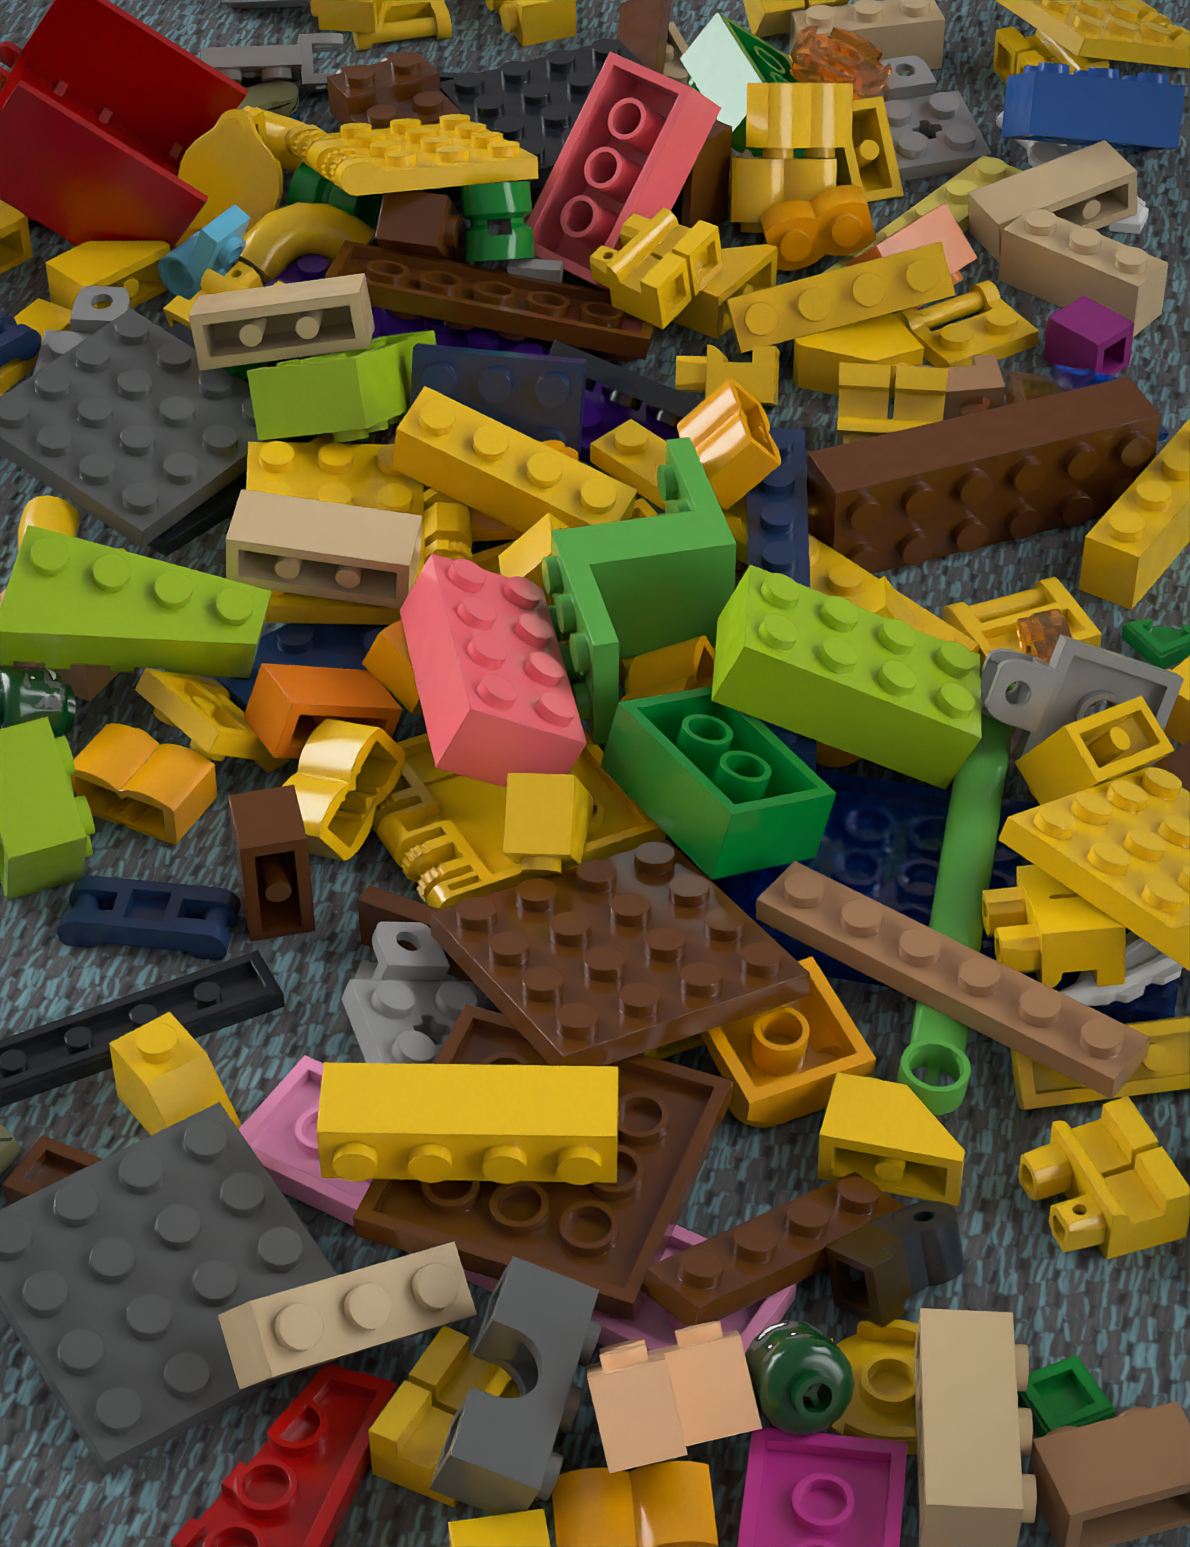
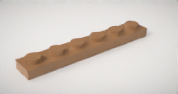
(954, 979)

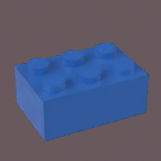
(1093, 107)

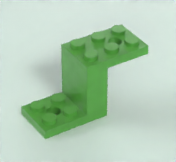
(639, 584)

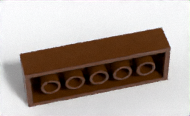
(981, 476)

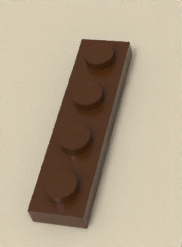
(763, 1252)

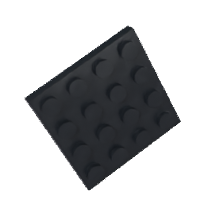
(534, 98)

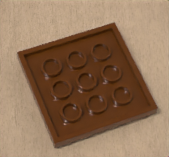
(618, 956)
(580, 1231)

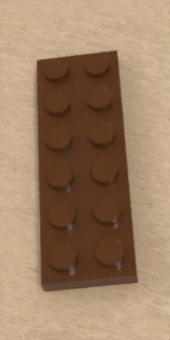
(494, 300)

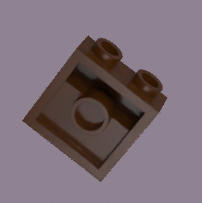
(389, 90)

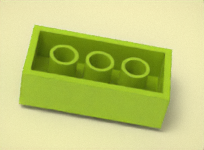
(847, 677)

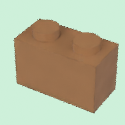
(1114, 1477)

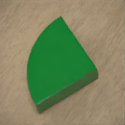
(1158, 644)

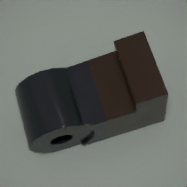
(898, 1257)

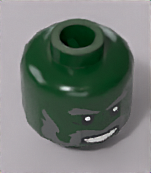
(35, 694)
(799, 1377)

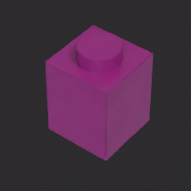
(1089, 337)

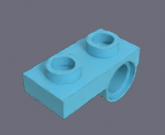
(213, 248)

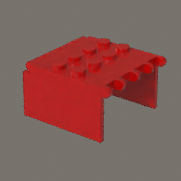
(101, 125)

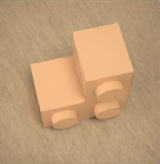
(671, 1396)

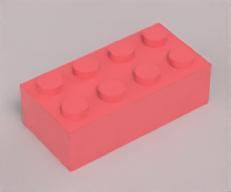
(619, 160)
(489, 673)

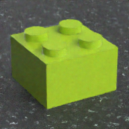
(40, 820)

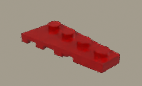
(304, 1472)

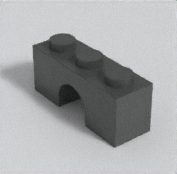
(502, 1447)

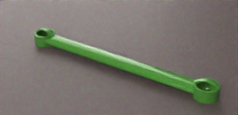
(957, 909)

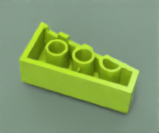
(337, 391)
(125, 611)

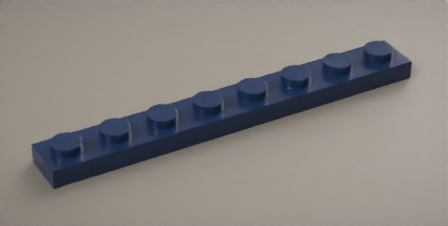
(781, 540)

